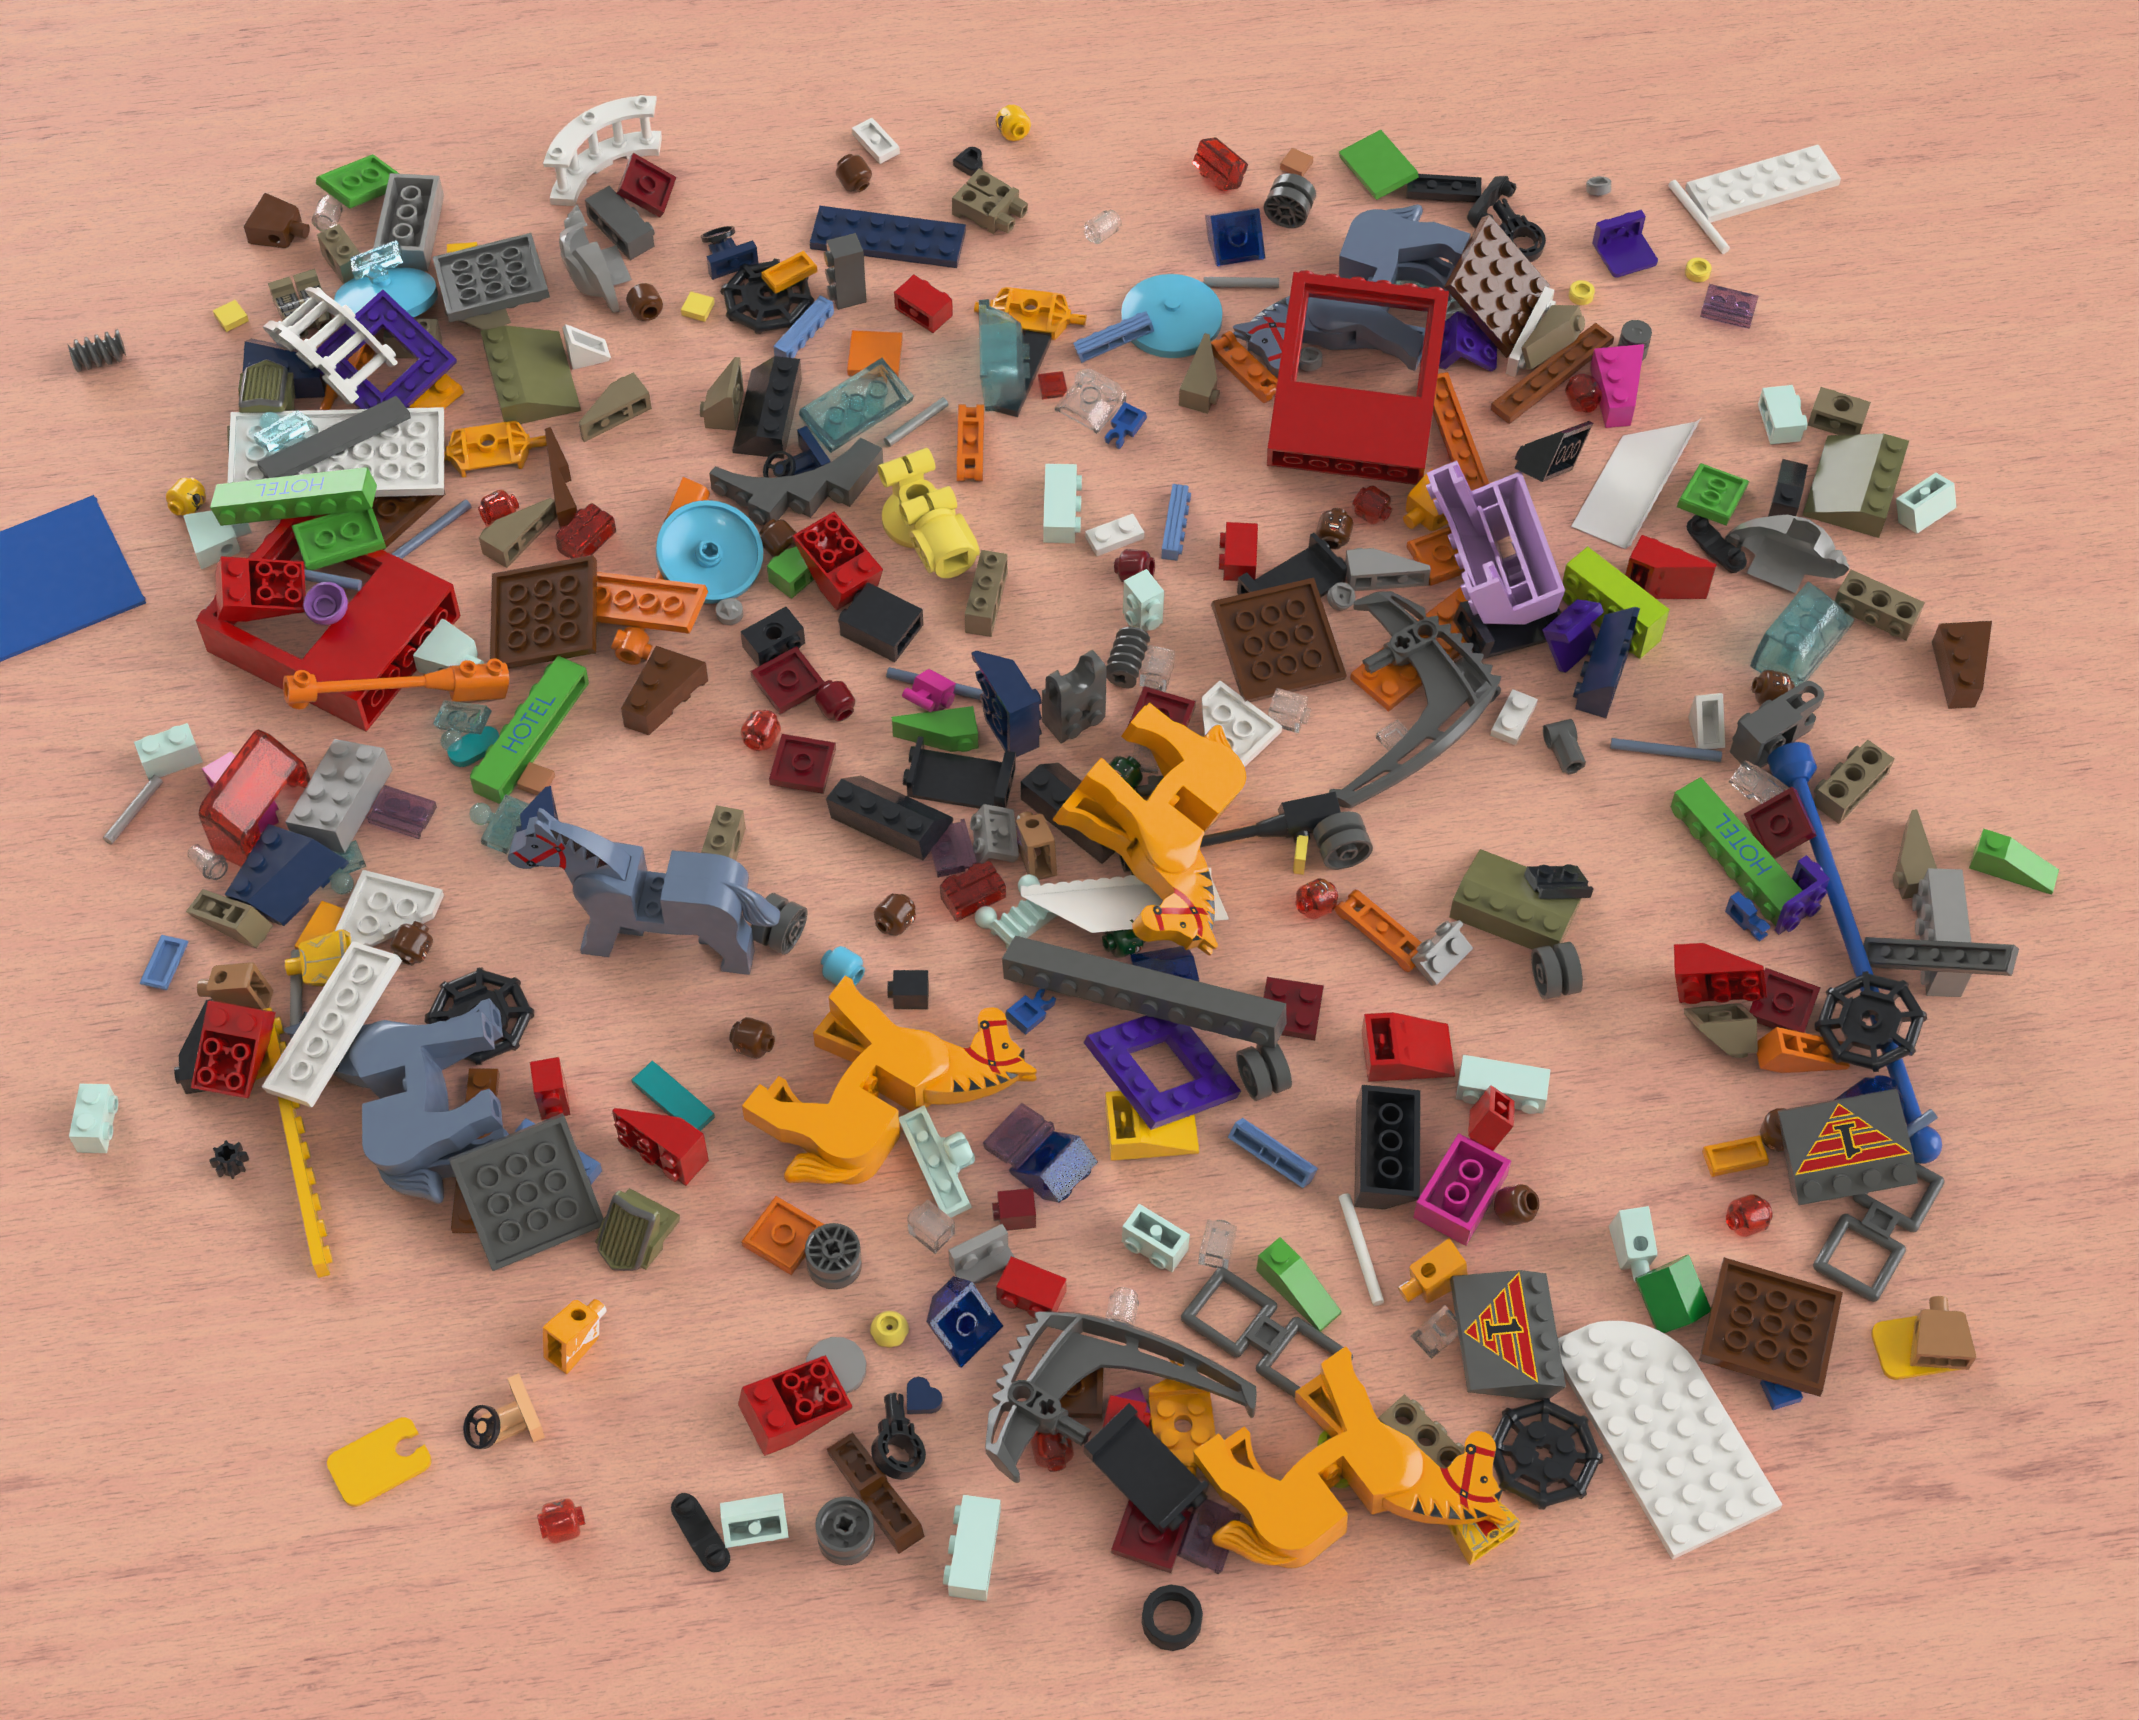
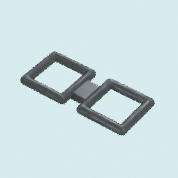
(1877, 1227)
(1261, 1333)

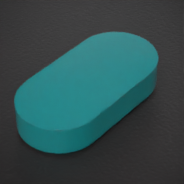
(473, 747)

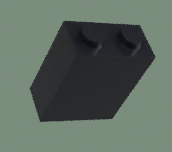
(881, 621)

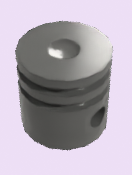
(1636, 333)

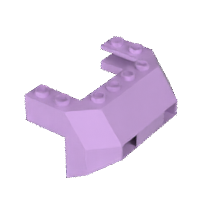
(1498, 588)

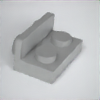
(994, 834)
(1442, 952)
(981, 1255)

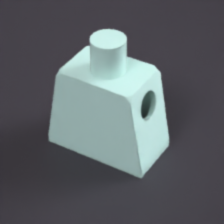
(211, 539)
(445, 648)
(1634, 1240)

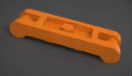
(1245, 366)
(970, 442)
(1379, 928)

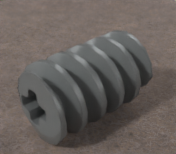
(97, 351)
(1127, 656)

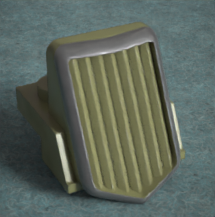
(266, 388)
(634, 1231)

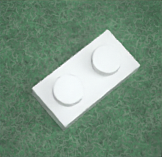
(875, 140)
(1114, 535)
(1514, 717)

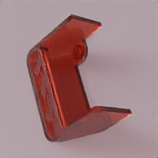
(246, 792)

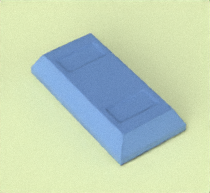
(164, 962)

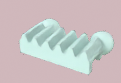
(1020, 921)

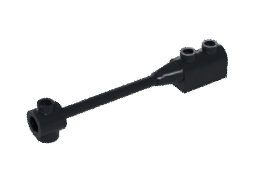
(1297, 815)

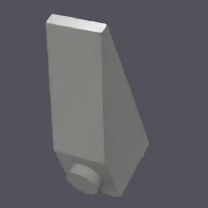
(1382, 570)

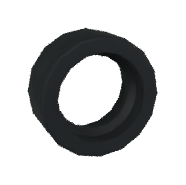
(1167, 1641)

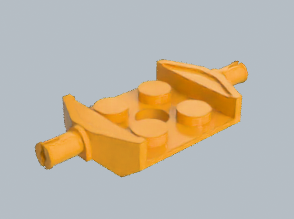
(1049, 315)
(509, 446)
(1177, 1401)

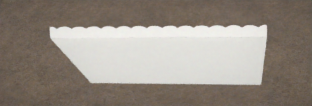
(1632, 483)
(1102, 903)

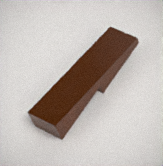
(560, 476)
(876, 1492)

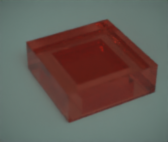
(1052, 385)

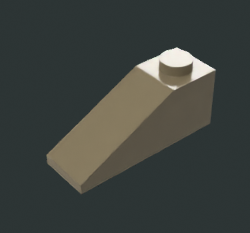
(1553, 333)
(1200, 383)
(616, 405)
(515, 532)
(1913, 858)
(230, 917)

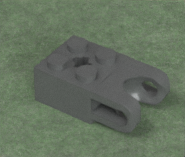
(1076, 698)
(1776, 724)

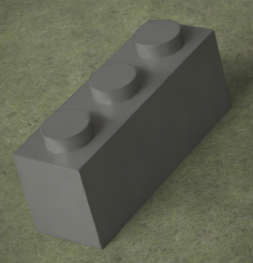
(620, 222)
(845, 271)

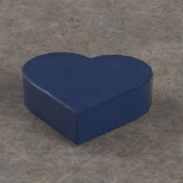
(922, 1397)

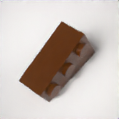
(1962, 660)
(660, 688)

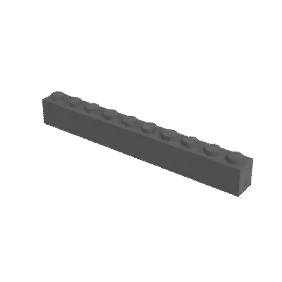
(1145, 991)

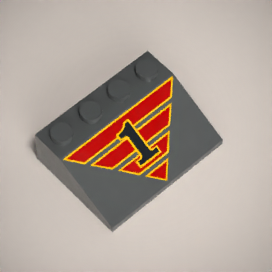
(1847, 1147)
(1508, 1334)

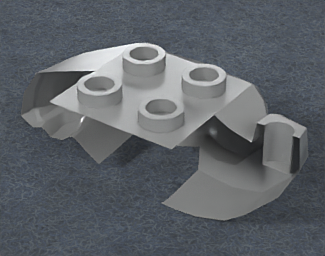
(589, 267)
(1788, 550)

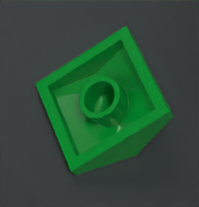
(1673, 1295)

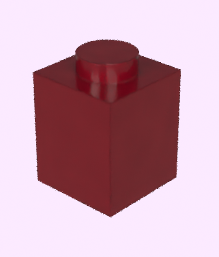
(1015, 1209)

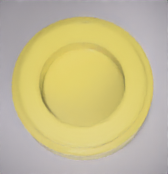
(1698, 270)
(1581, 292)

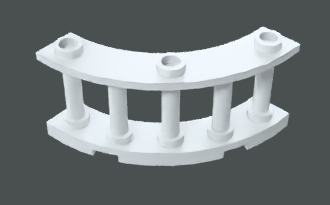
(575, 169)
(287, 336)

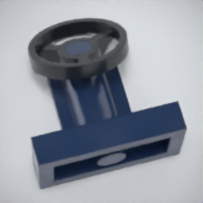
(725, 255)
(810, 458)

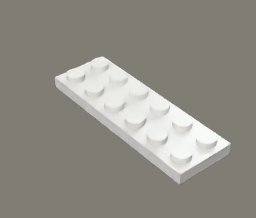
(1763, 183)
(332, 1024)

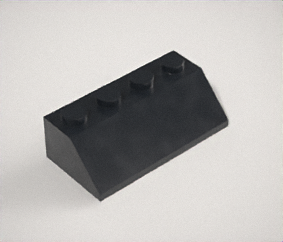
(768, 407)
(1553, 454)
(1046, 791)
(887, 815)
(1387, 1147)

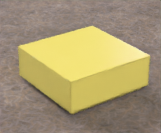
(697, 306)
(230, 315)
(1300, 854)

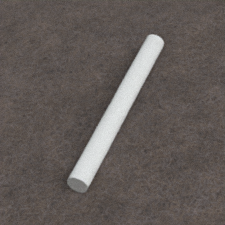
(1699, 217)
(1361, 1249)

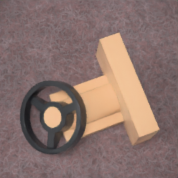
(504, 1421)

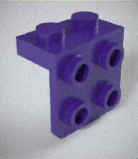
(1623, 244)
(1466, 340)
(1572, 633)
(1813, 882)

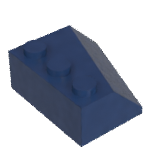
(307, 380)
(1606, 662)
(1008, 703)
(283, 873)

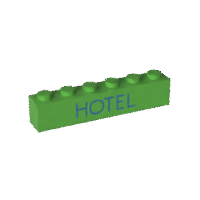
(294, 496)
(529, 729)
(1734, 848)

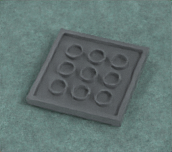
(490, 277)
(527, 1191)

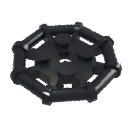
(760, 306)
(471, 997)
(1878, 1035)
(1560, 1446)

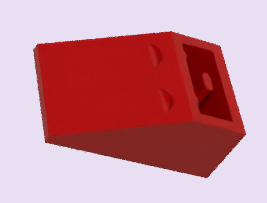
(836, 559)
(1669, 571)
(258, 588)
(1716, 975)
(231, 1048)
(1406, 1048)
(663, 1141)
(793, 1404)

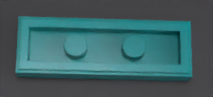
(672, 1096)

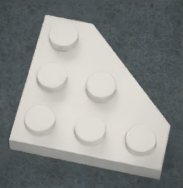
(1244, 724)
(385, 903)

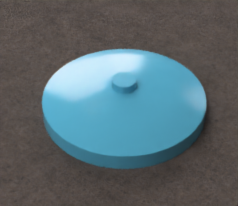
(407, 286)
(1179, 312)
(710, 547)

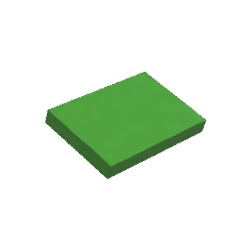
(1378, 164)
(357, 181)
(1713, 494)
(338, 537)

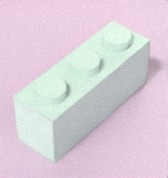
(1061, 503)
(1520, 1082)
(972, 1547)

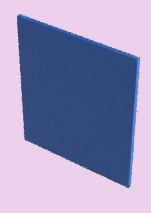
(61, 577)

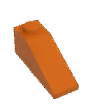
(1795, 1052)

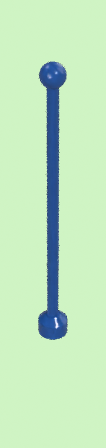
(1794, 767)

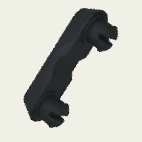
(1498, 186)
(1715, 545)
(700, 1532)

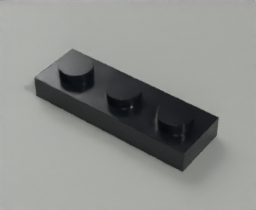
(1445, 188)

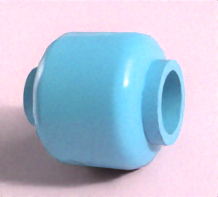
(842, 963)

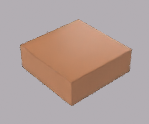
(1296, 162)
(535, 778)

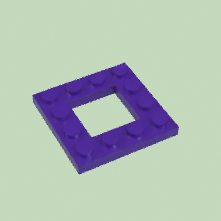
(431, 356)
(1156, 1108)

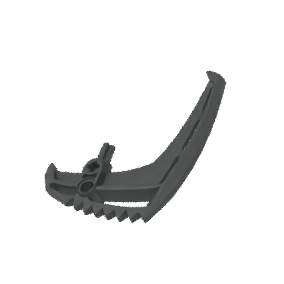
(1443, 685)
(1074, 1358)

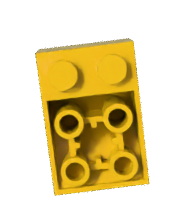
(1133, 1139)

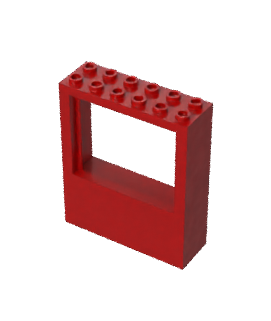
(1347, 427)
(370, 641)

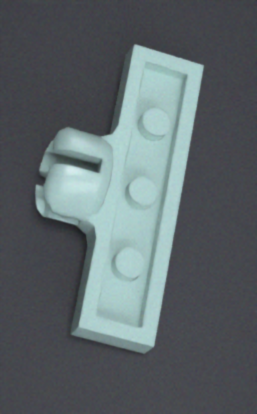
(939, 1160)

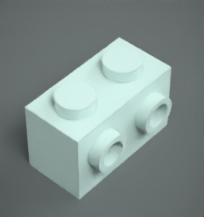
(1782, 414)
(1926, 502)
(1143, 601)
(168, 751)
(93, 1118)
(1155, 1238)
(754, 1520)

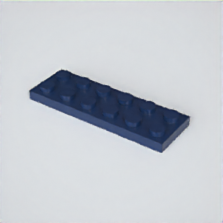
(892, 235)

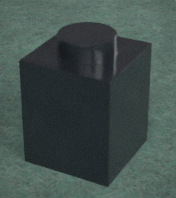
(909, 989)

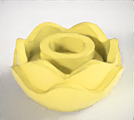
(892, 1337)

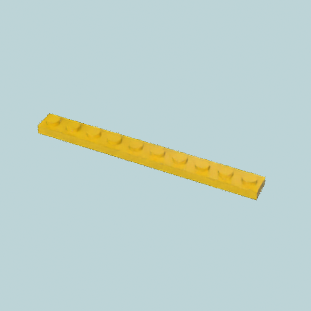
(304, 1176)

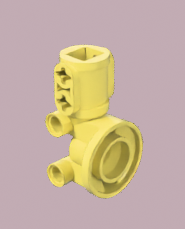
(925, 516)

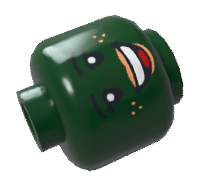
(1128, 769)
(1122, 942)

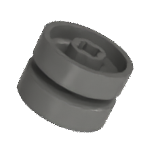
(1290, 200)
(1343, 840)
(788, 930)
(1557, 970)
(1263, 1070)
(833, 1256)
(848, 1515)

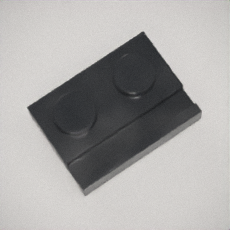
(1558, 881)

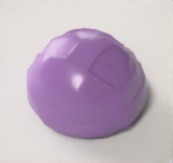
(325, 603)

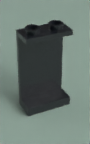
(1314, 562)
(1499, 638)
(958, 778)
(1145, 1470)

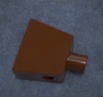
(275, 223)

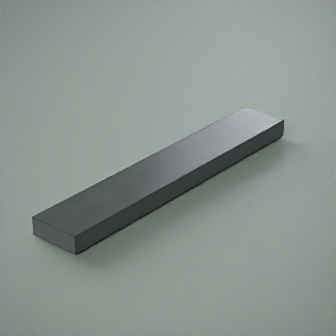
(335, 439)
(1941, 956)

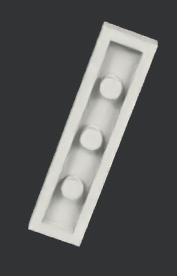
(1516, 358)

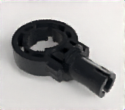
(1519, 226)
(899, 1432)

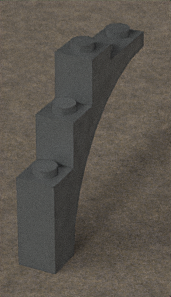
(804, 492)

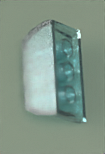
(1001, 357)
(855, 405)
(1802, 635)

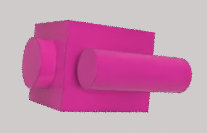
(931, 691)

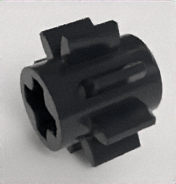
(224, 1165)

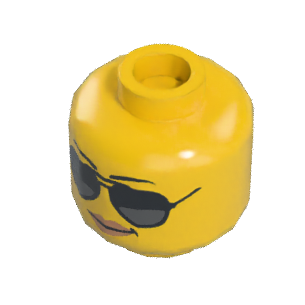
(1013, 122)
(185, 496)

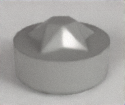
(1598, 186)
(1310, 359)
(1341, 596)
(729, 611)

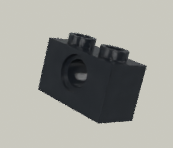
(779, 626)

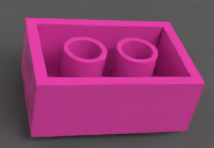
(1462, 1189)

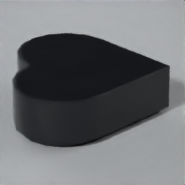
(969, 160)

